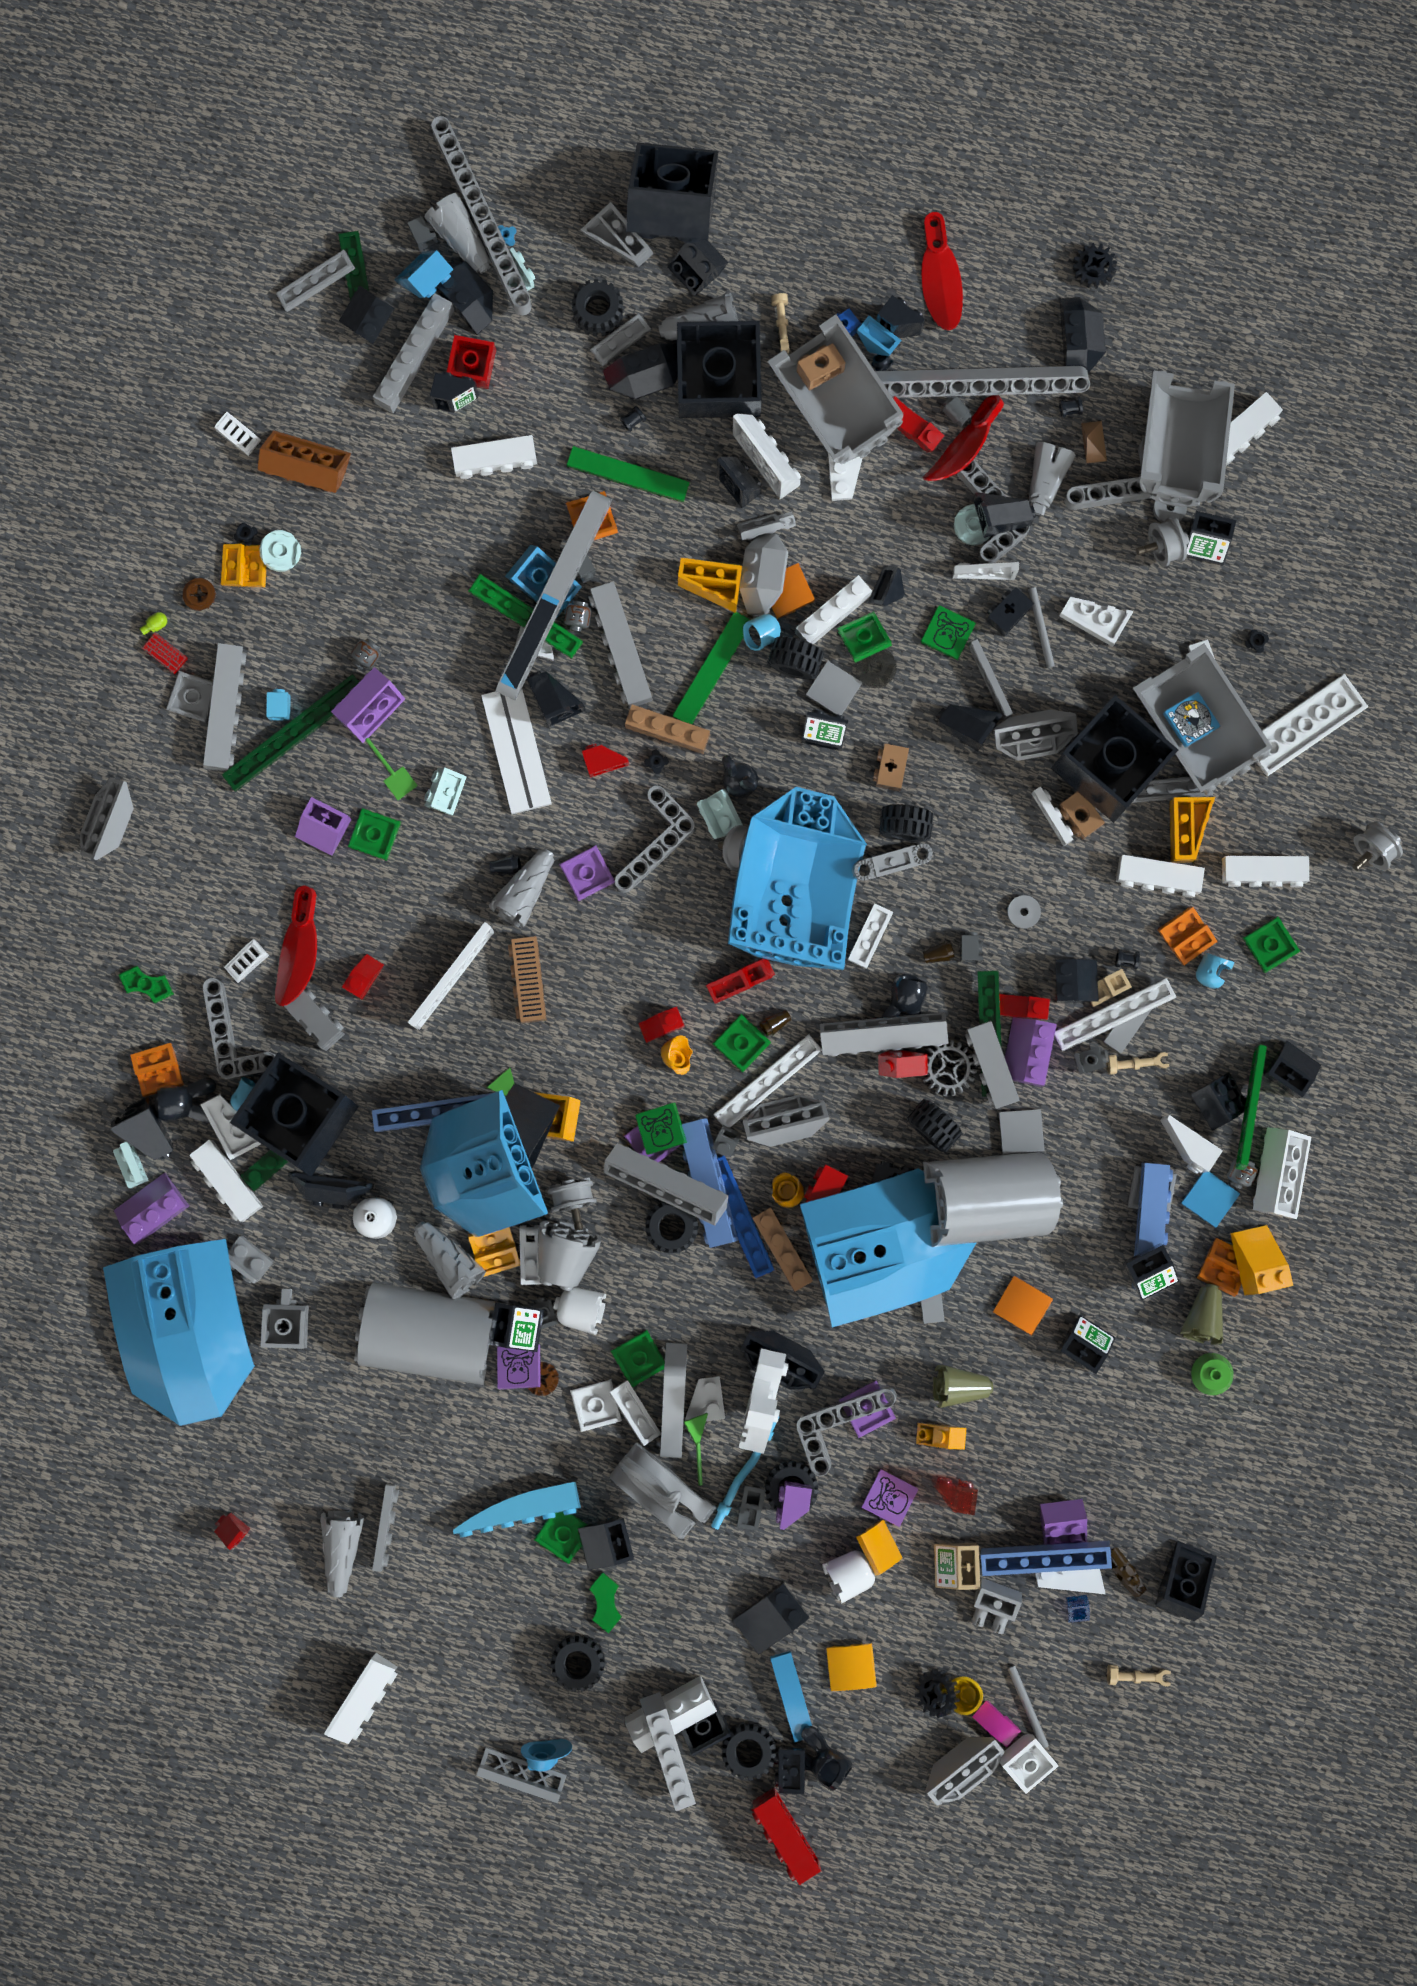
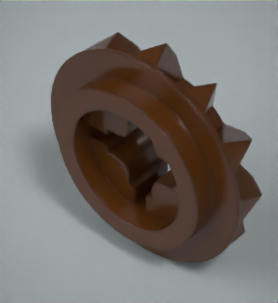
(192, 588)
(551, 1381)

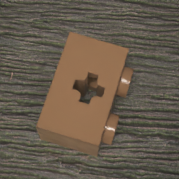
(897, 756)

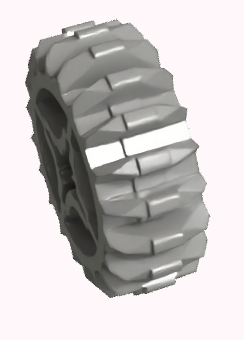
(953, 1077)

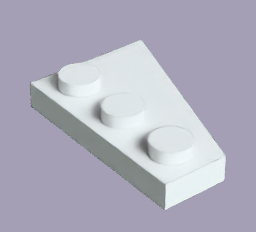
(843, 478)
(993, 571)
(1097, 620)
(232, 1139)
(1076, 1580)

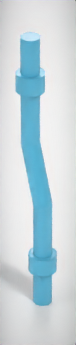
(724, 1507)

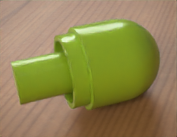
(154, 623)

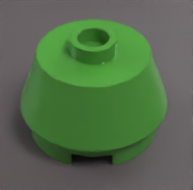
(1212, 1374)

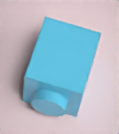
(278, 705)

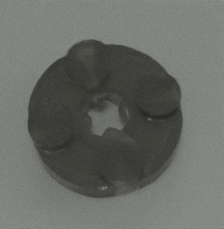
(880, 678)

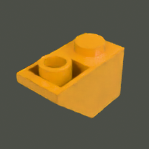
(941, 1436)

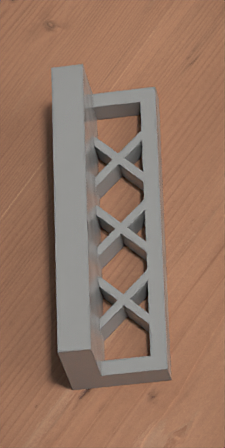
(517, 1782)

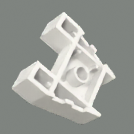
(762, 1405)

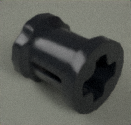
(1071, 407)
(632, 418)
(1127, 959)

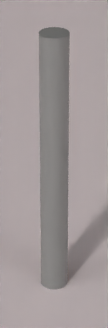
(1041, 628)
(1027, 1706)

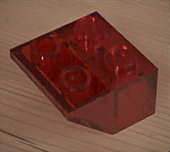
(959, 1496)

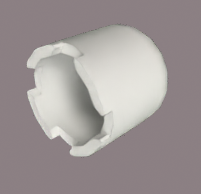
(384, 1218)
(580, 1309)
(850, 1575)

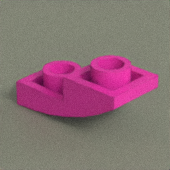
(996, 1724)

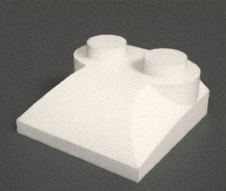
(1027, 1762)

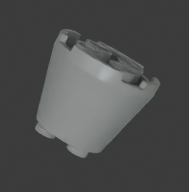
(564, 1253)

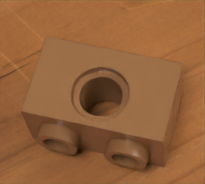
(814, 375)
(1092, 818)

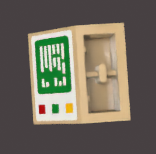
(957, 1566)

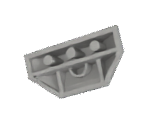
(763, 573)
(1035, 734)
(106, 820)
(785, 1120)
(963, 1769)

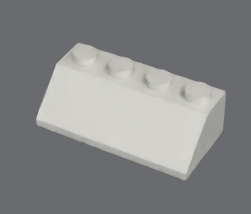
(1281, 1172)
(361, 1699)
(684, 1706)

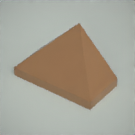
(1094, 442)

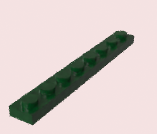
(288, 736)

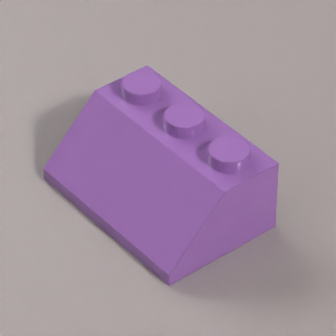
(368, 704)
(1029, 1050)
(150, 1209)

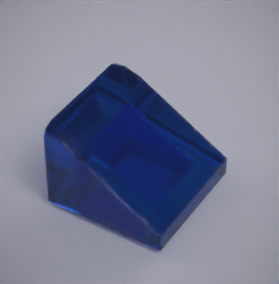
(1078, 1608)

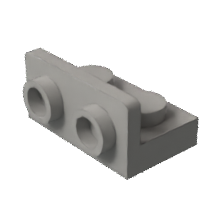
(248, 1260)

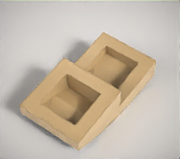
(1111, 986)

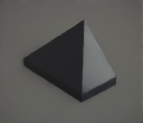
(888, 587)

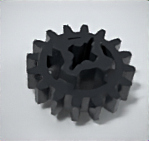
(1098, 257)
(937, 1693)

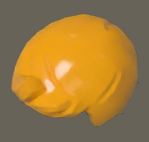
(677, 1054)
(787, 1190)

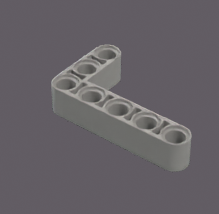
(990, 487)
(1104, 488)
(657, 844)
(227, 1037)
(673, 1400)
(837, 1419)

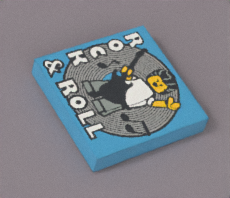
(1191, 719)

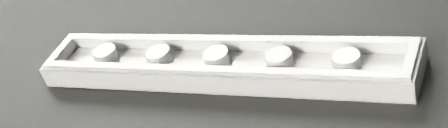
(1114, 1014)
(767, 1082)

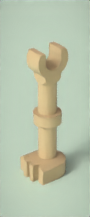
(780, 301)
(1135, 1063)
(1136, 1676)

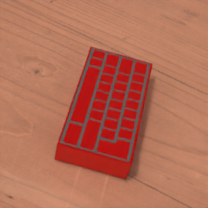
(165, 653)

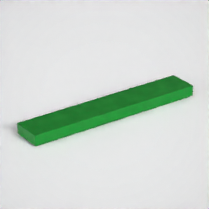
(628, 474)
(521, 613)
(711, 670)
(1250, 1107)

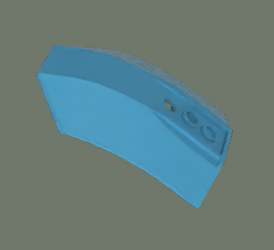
(802, 851)
(487, 1136)
(888, 1214)
(200, 1357)

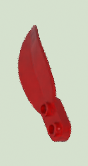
(941, 276)
(968, 442)
(298, 949)

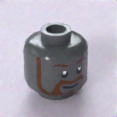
(577, 616)
(365, 654)
(1242, 1177)

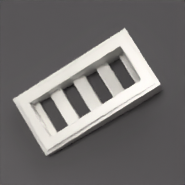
(223, 422)
(256, 961)

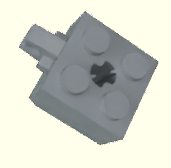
(276, 1314)

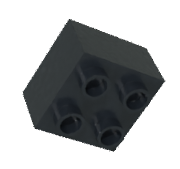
(672, 192)
(719, 369)
(1114, 758)
(294, 1114)
(532, 1118)

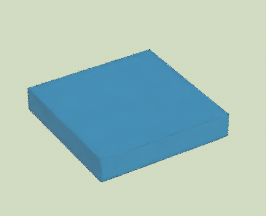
(1210, 1198)

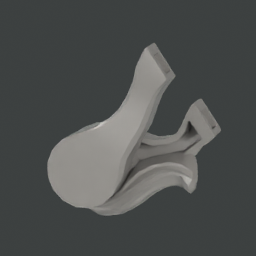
(660, 1490)

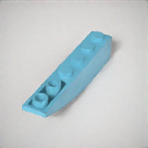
(524, 1508)

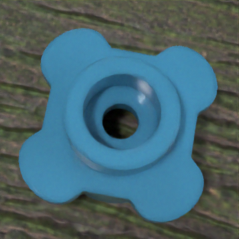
(509, 240)

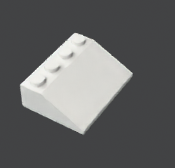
(765, 455)

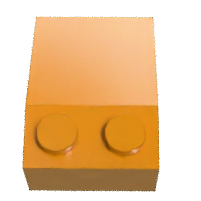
(566, 1118)
(1260, 1261)

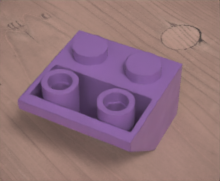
(322, 826)
(795, 1503)
(1063, 1522)

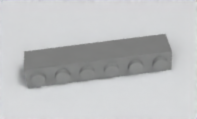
(413, 353)
(621, 645)
(223, 707)
(884, 1034)
(666, 1184)
(667, 1751)

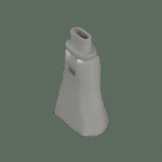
(1048, 474)

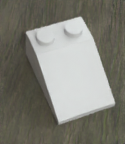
(1192, 1147)

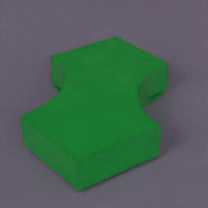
(155, 987)
(604, 1592)

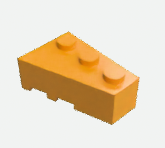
(711, 581)
(1187, 826)

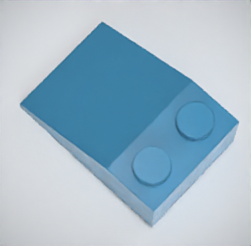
(425, 274)
(533, 572)

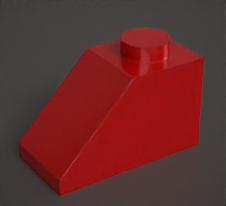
(602, 760)
(363, 976)
(661, 1024)
(902, 1064)
(231, 1530)

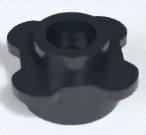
(881, 362)
(245, 528)
(1261, 637)
(650, 762)

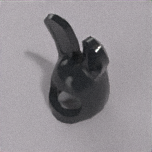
(739, 778)
(906, 996)
(175, 1101)
(829, 1765)

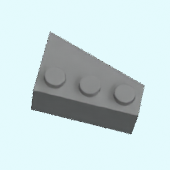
(609, 230)
(315, 1020)

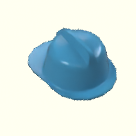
(545, 1754)

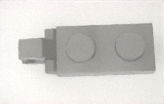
(766, 524)

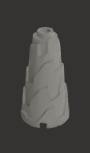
(454, 225)
(711, 310)
(523, 890)
(453, 1266)
(340, 1546)

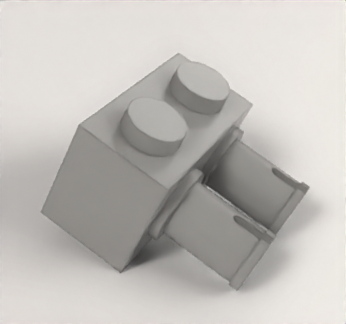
(997, 1600)

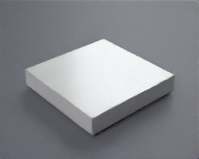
(595, 1405)

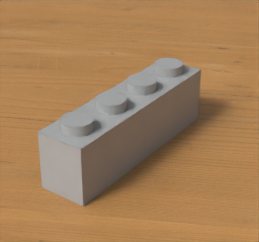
(993, 1065)

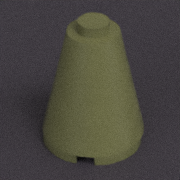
(1205, 1317)
(959, 1386)

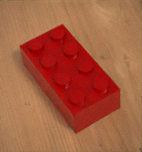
(787, 1837)

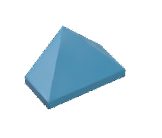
(877, 338)

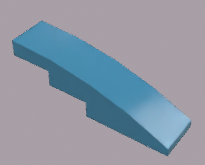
(791, 1693)

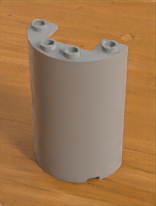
(849, 410)
(1186, 441)
(1224, 751)
(994, 1198)
(424, 1333)

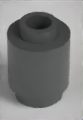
(957, 411)

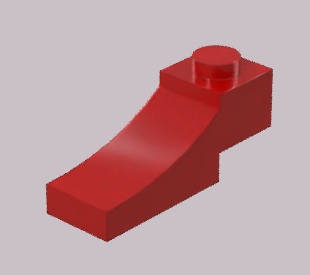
(918, 429)
(740, 980)
(1024, 1007)

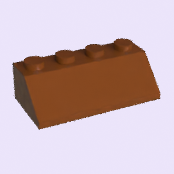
(303, 461)

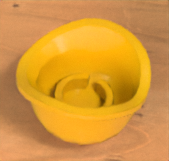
(970, 1695)

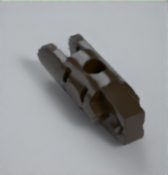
(1126, 1573)

